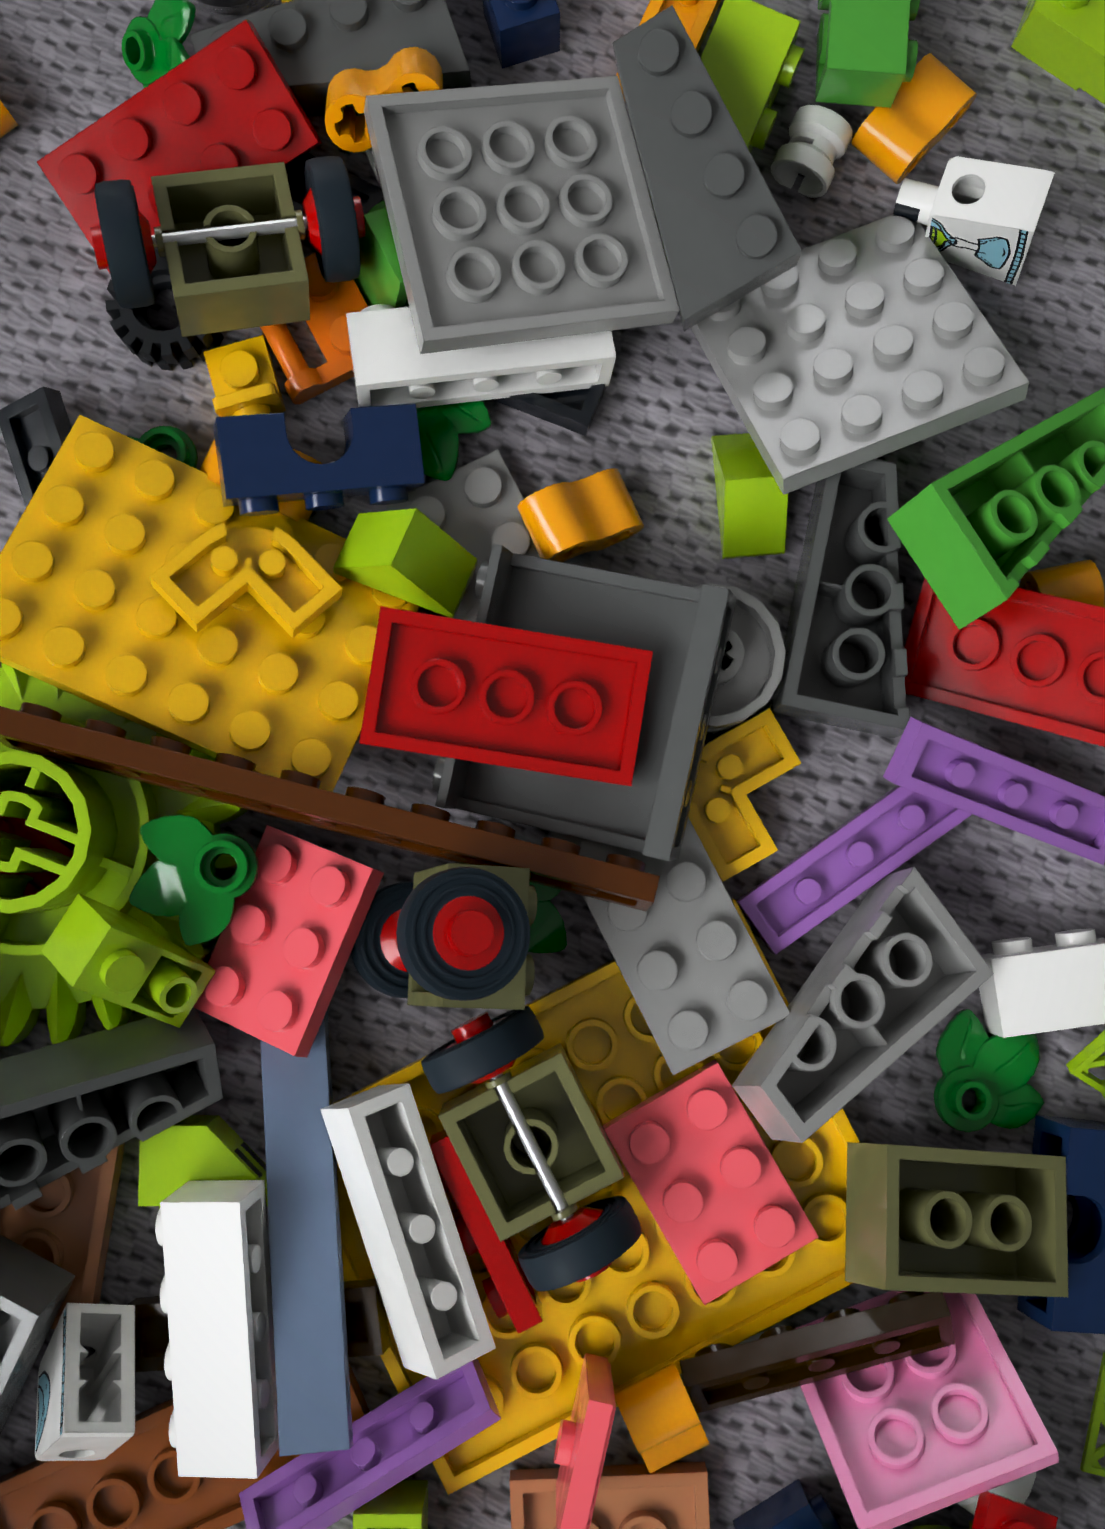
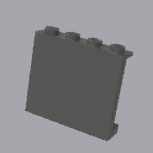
(688, 642)

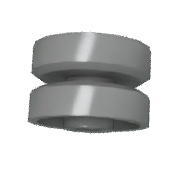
(750, 663)

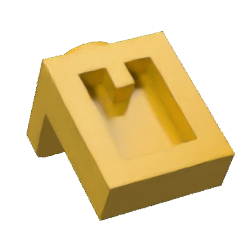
(244, 379)

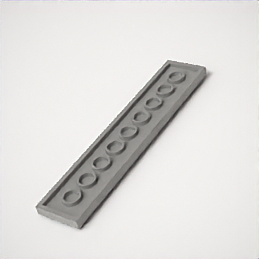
(690, 950)

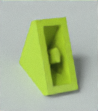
(748, 499)
(407, 559)

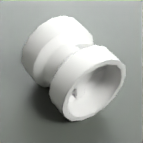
(815, 142)

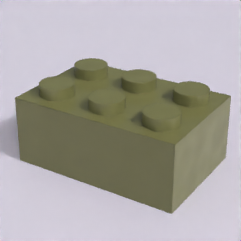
(956, 1221)

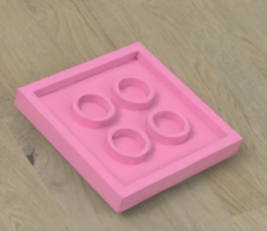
(929, 1424)

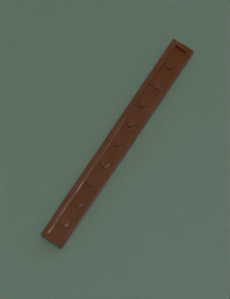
(300, 799)

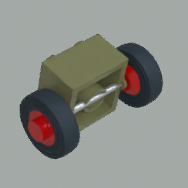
(231, 242)
(452, 938)
(532, 1147)

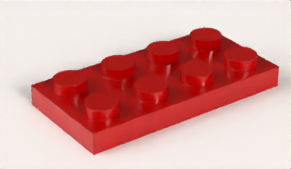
(205, 114)
(1022, 662)
(505, 696)

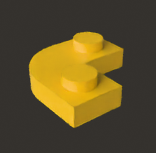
(245, 559)
(726, 774)

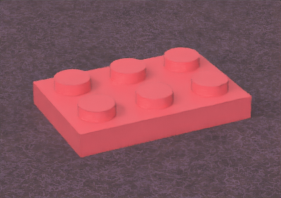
(288, 941)
(710, 1181)

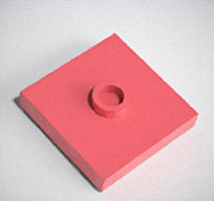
(584, 1444)

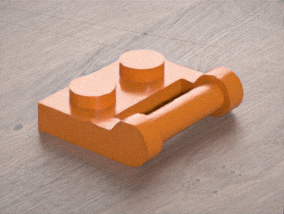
(329, 328)

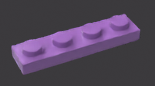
(999, 789)
(845, 865)
(385, 1450)

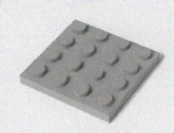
(519, 212)
(857, 354)

